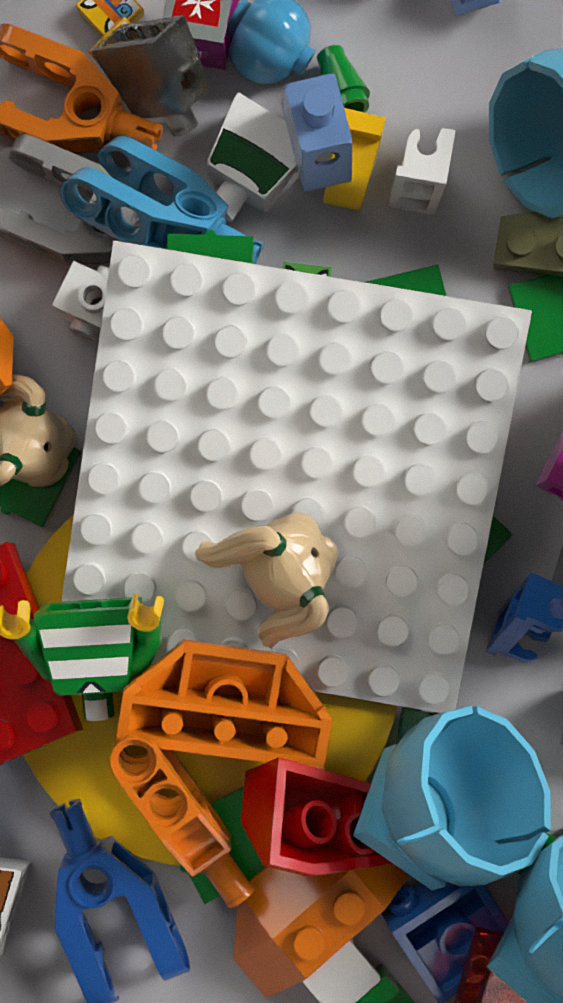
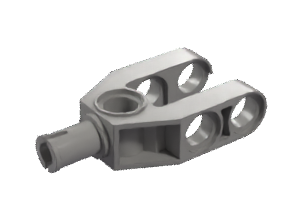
(57, 166)

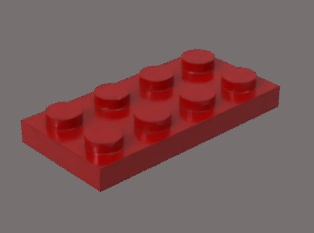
(28, 705)

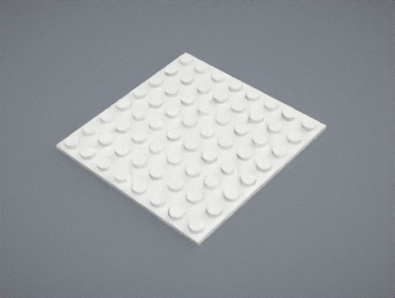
(287, 393)

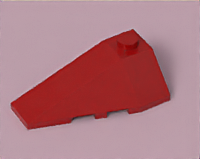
(305, 819)

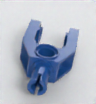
(125, 877)

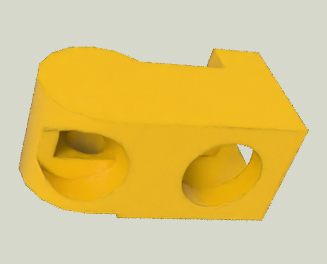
(366, 138)

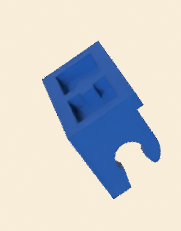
(530, 611)

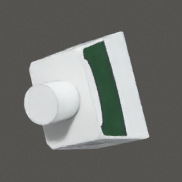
(251, 158)

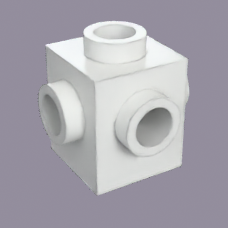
(79, 299)

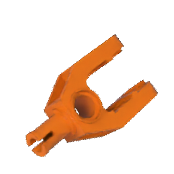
(88, 90)
(184, 820)

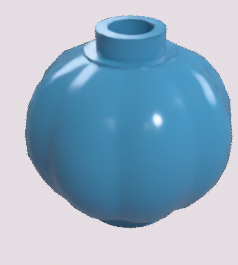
(269, 40)

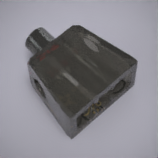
(155, 70)

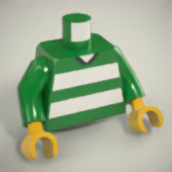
(88, 645)

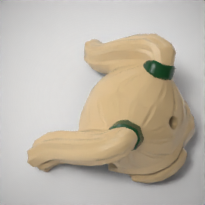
(25, 430)
(285, 568)

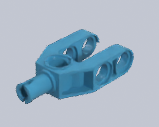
(188, 210)

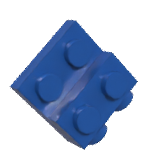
(439, 928)

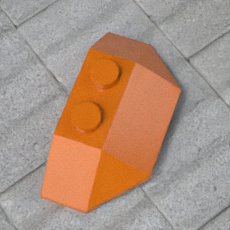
(227, 705)
(302, 921)

